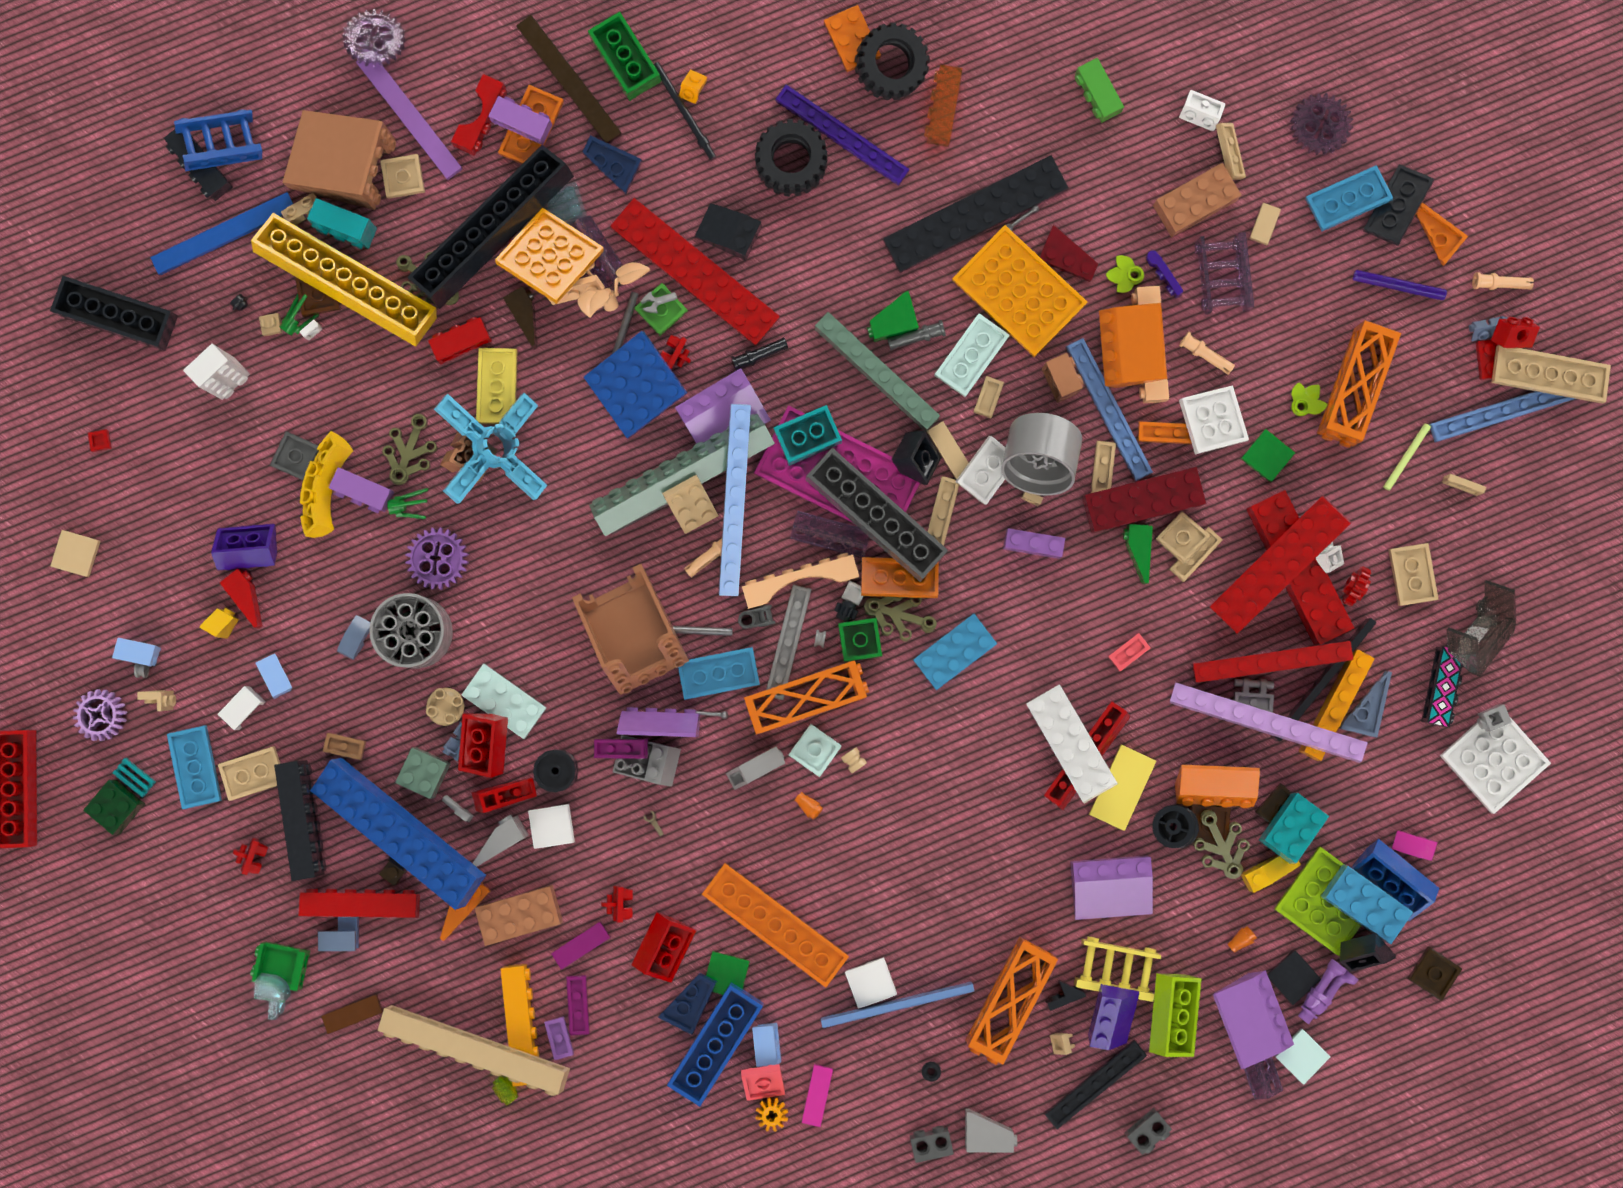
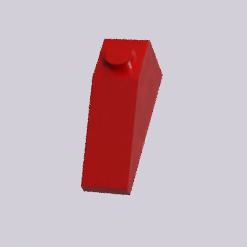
(243, 593)
(503, 795)

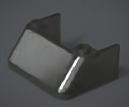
(1488, 631)

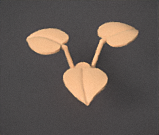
(593, 300)

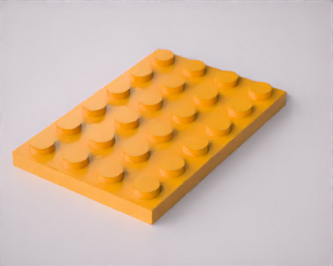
(1019, 291)

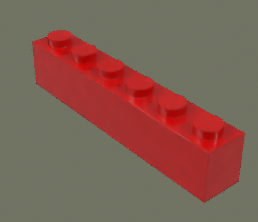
(1103, 735)
(359, 904)

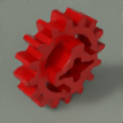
(1356, 586)

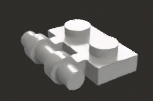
(1261, 700)

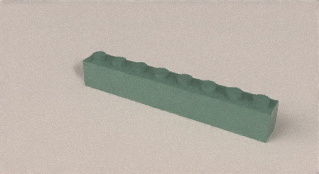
(877, 372)

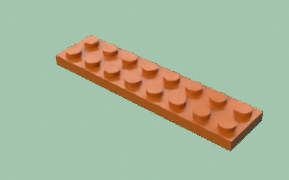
(775, 925)

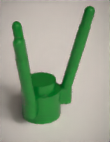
(290, 324)
(398, 505)

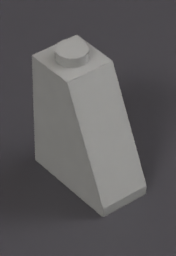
(755, 768)
(987, 1135)

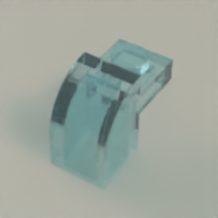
(272, 989)

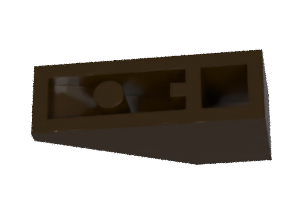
(523, 310)

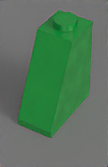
(894, 319)

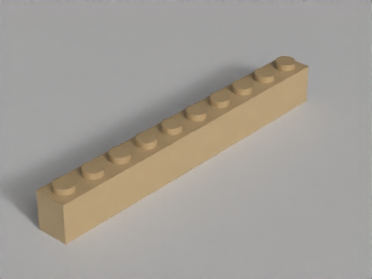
(474, 1050)

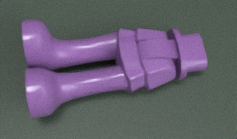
(1320, 997)

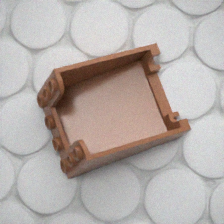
(338, 157)
(631, 633)

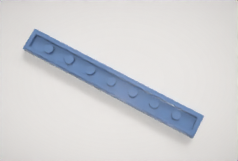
(1109, 410)
(1494, 414)
(897, 1004)

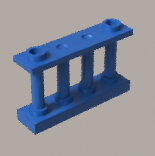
(215, 157)

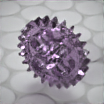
(390, 42)
(1337, 131)

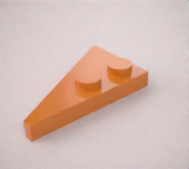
(1442, 234)
(456, 917)

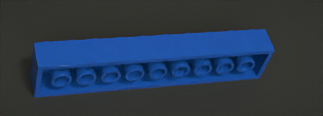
(398, 833)

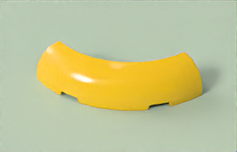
(315, 487)

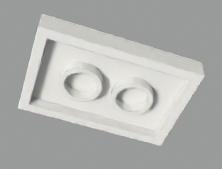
(983, 472)

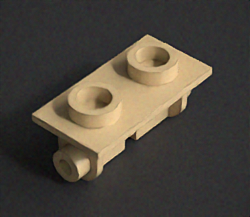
(295, 212)

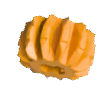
(764, 1111)

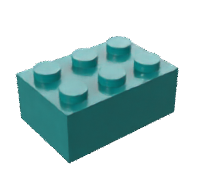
(341, 224)
(807, 435)
(1293, 828)

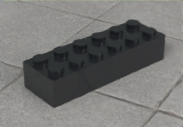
(114, 313)
(300, 820)

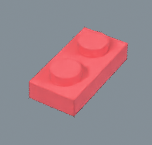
(1129, 652)

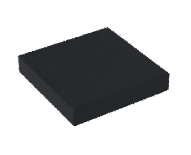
(1293, 977)

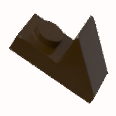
(392, 872)

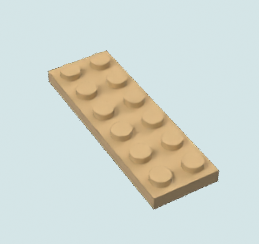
(1551, 374)

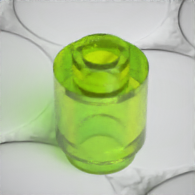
(504, 1090)

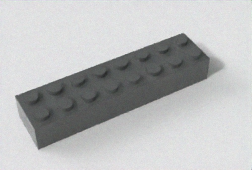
(876, 514)

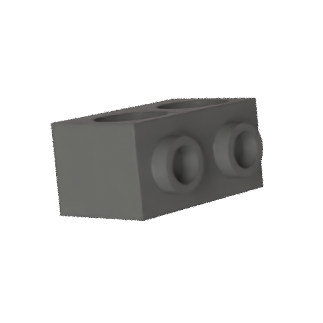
(1144, 1127)
(932, 1150)

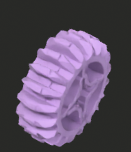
(90, 727)

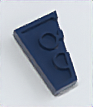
(612, 162)
(690, 1004)

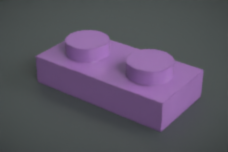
(559, 1038)

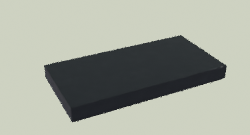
(1394, 218)

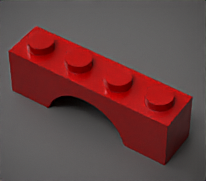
(470, 136)

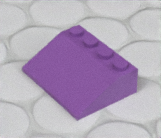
(710, 409)
(659, 723)
(1112, 887)
(1253, 1019)

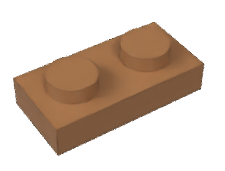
(344, 746)

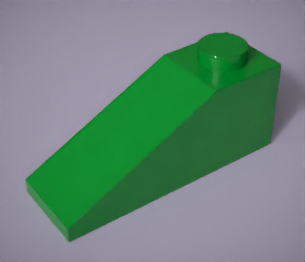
(1138, 544)

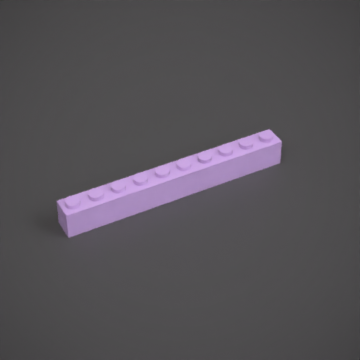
(1268, 722)

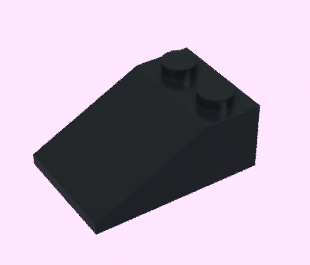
(729, 230)

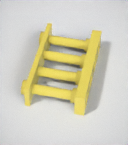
(1086, 981)

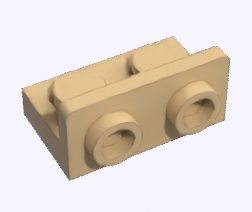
(164, 699)

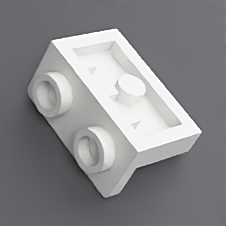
(1202, 110)

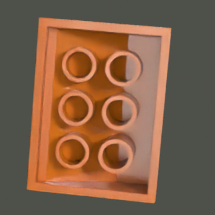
(1132, 345)

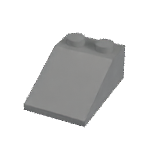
(504, 836)

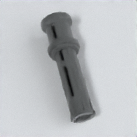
(924, 333)

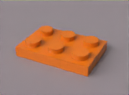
(847, 32)

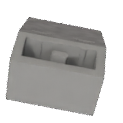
(657, 768)

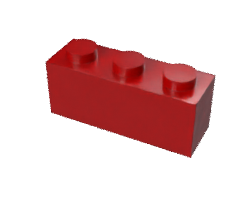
(459, 340)

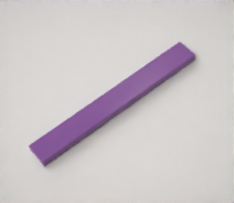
(412, 119)

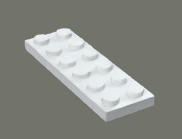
(1072, 744)

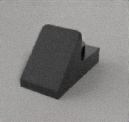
(1069, 995)

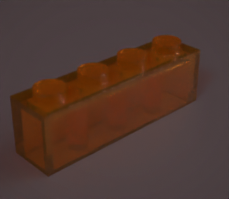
(944, 105)

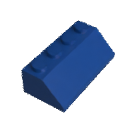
(1396, 877)

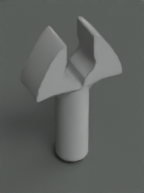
(657, 301)
(459, 811)

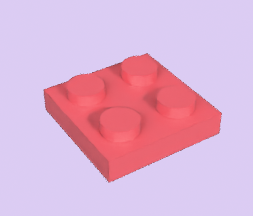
(763, 1082)

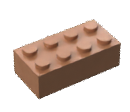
(1197, 200)
(518, 915)

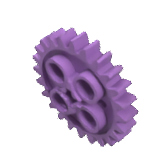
(454, 560)

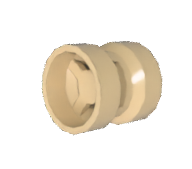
(854, 760)

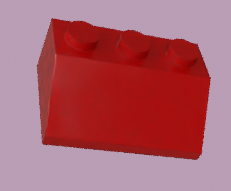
(483, 744)
(663, 947)

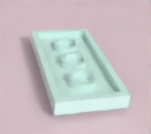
(972, 355)
(501, 697)

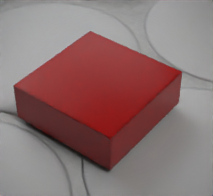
(99, 440)

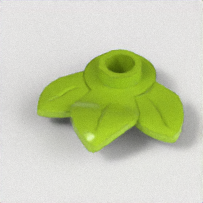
(1122, 274)
(1308, 398)

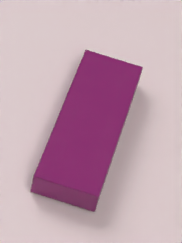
(621, 748)
(580, 945)
(578, 1005)

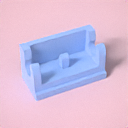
(136, 652)
(274, 676)
(766, 1044)

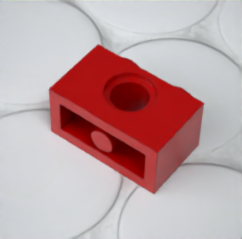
(1515, 332)

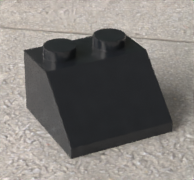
(916, 457)

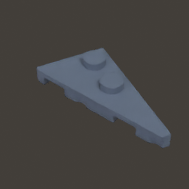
(1367, 715)

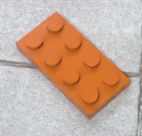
(519, 147)
(889, 579)

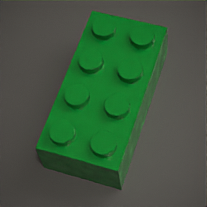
(624, 56)

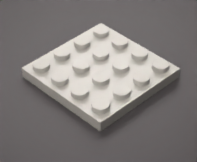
(1495, 762)

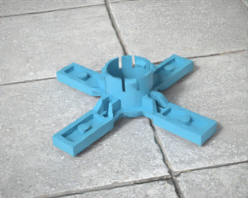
(482, 458)

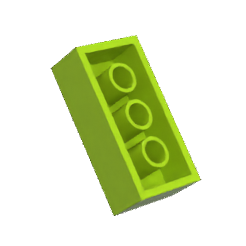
(1175, 1015)

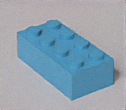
(1366, 904)

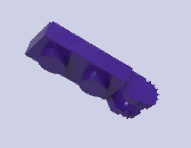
(1164, 273)

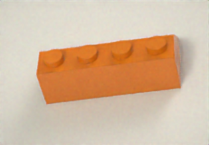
(1217, 786)

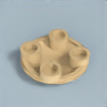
(445, 706)

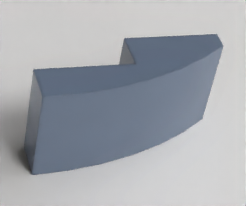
(353, 638)
(336, 940)

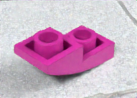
(1414, 845)

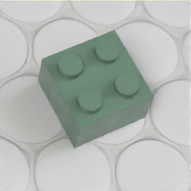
(423, 772)

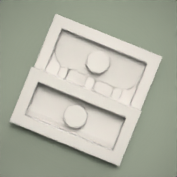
(1330, 558)
(551, 826)
(871, 983)

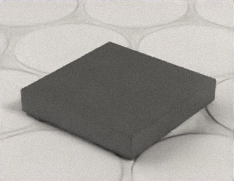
(294, 455)

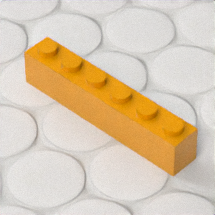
(1340, 698)
(519, 1010)

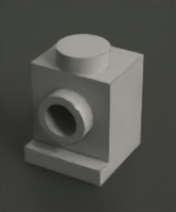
(1499, 715)

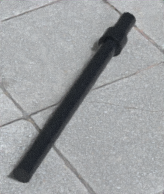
(703, 142)

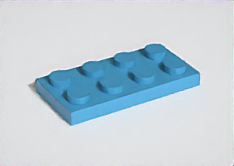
(1349, 198)
(955, 651)
(719, 673)
(194, 767)

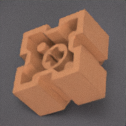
(461, 454)

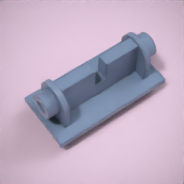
(1482, 330)
(452, 746)

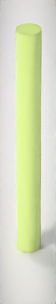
(1407, 456)

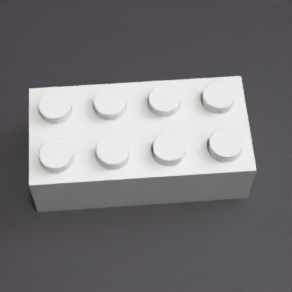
(217, 372)

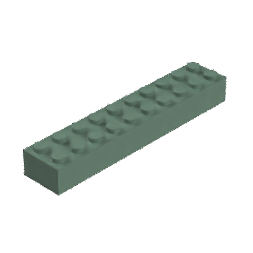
(645, 493)

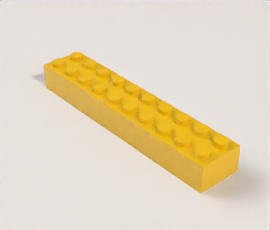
(344, 279)

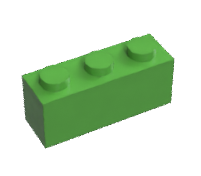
(1098, 90)

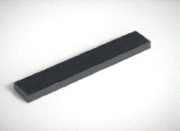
(1095, 1084)

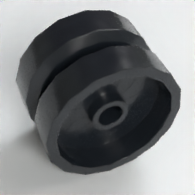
(550, 780)

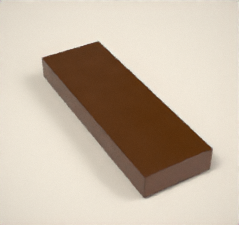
(352, 1014)

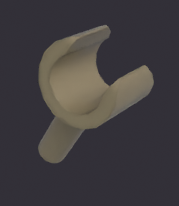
(654, 823)

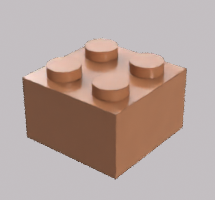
(1062, 377)

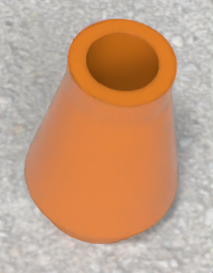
(808, 805)
(1242, 939)

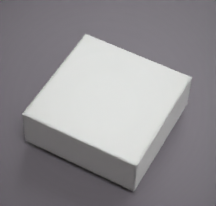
(311, 330)
(853, 593)

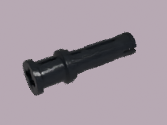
(751, 357)

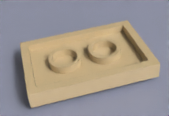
(690, 504)
(1413, 574)
(249, 773)

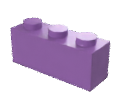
(520, 119)
(360, 490)
(1034, 543)

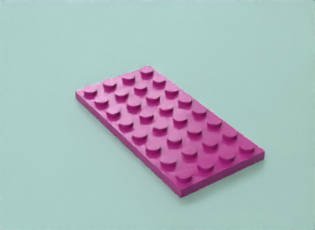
(867, 460)

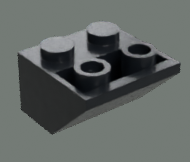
(1364, 952)

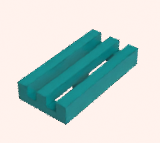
(121, 767)

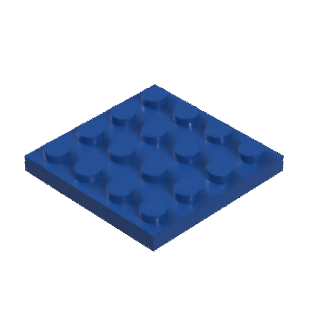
(635, 384)

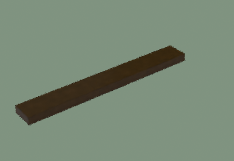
(568, 79)

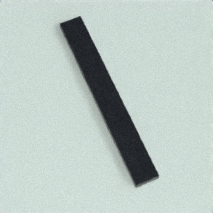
(1328, 674)

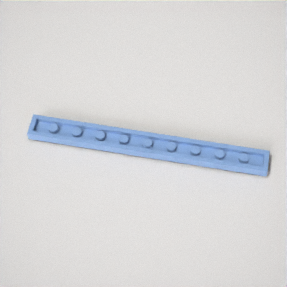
(734, 499)

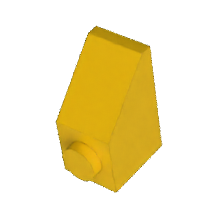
(220, 623)

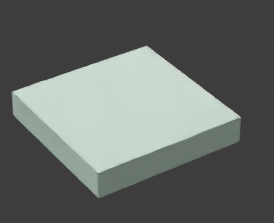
(815, 750)
(1303, 1057)

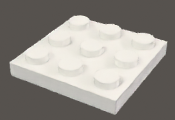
(1213, 419)

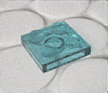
(567, 204)

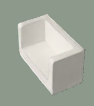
(241, 707)

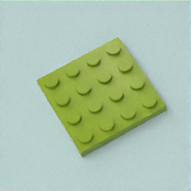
(1312, 913)

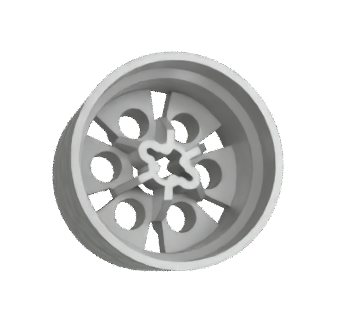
(1042, 454)
(439, 641)

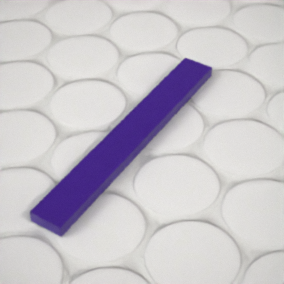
(842, 135)

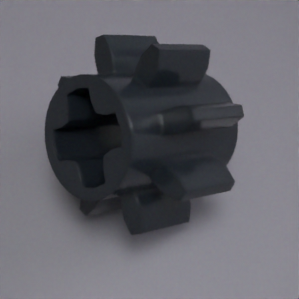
(845, 610)

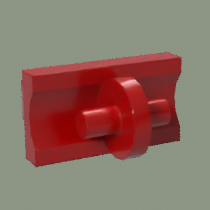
(677, 344)
(249, 865)
(619, 913)

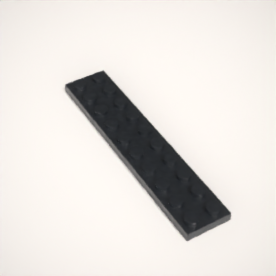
(975, 214)

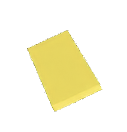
(495, 383)
(1118, 803)

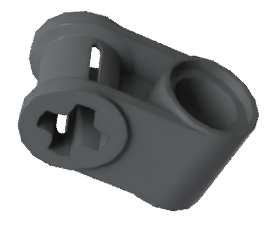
(758, 617)

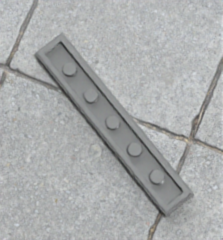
(789, 638)

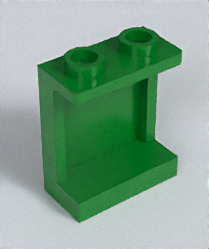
(282, 961)

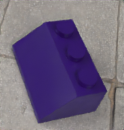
(245, 547)
(1112, 1017)

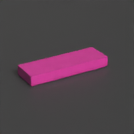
(817, 1095)

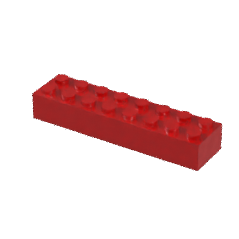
(1280, 564)
(1312, 589)

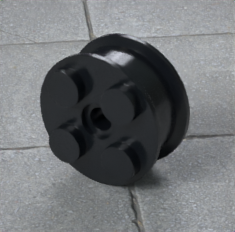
(1186, 824)

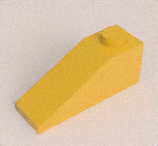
(1267, 873)

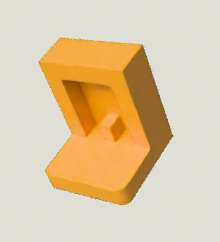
(692, 86)

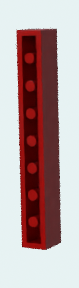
(1272, 661)

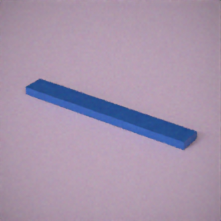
(219, 235)

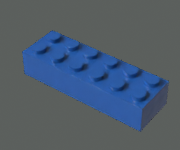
(715, 1044)

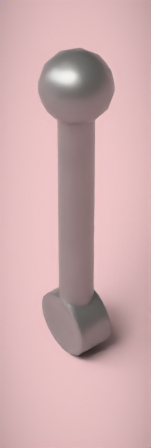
(1034, 209)
(724, 714)

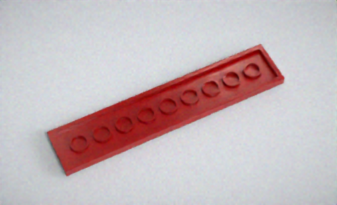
(695, 272)

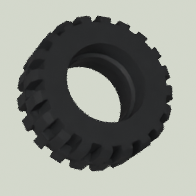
(909, 44)
(791, 133)

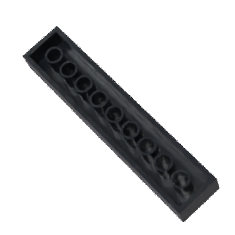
(490, 226)

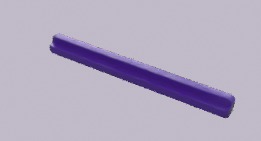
(1400, 285)

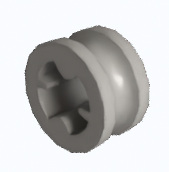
(820, 639)
(141, 670)

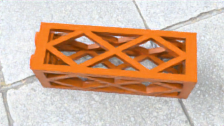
(1329, 425)
(854, 671)
(1016, 1022)

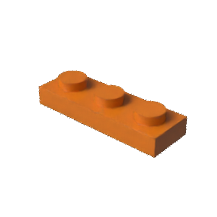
(1163, 433)

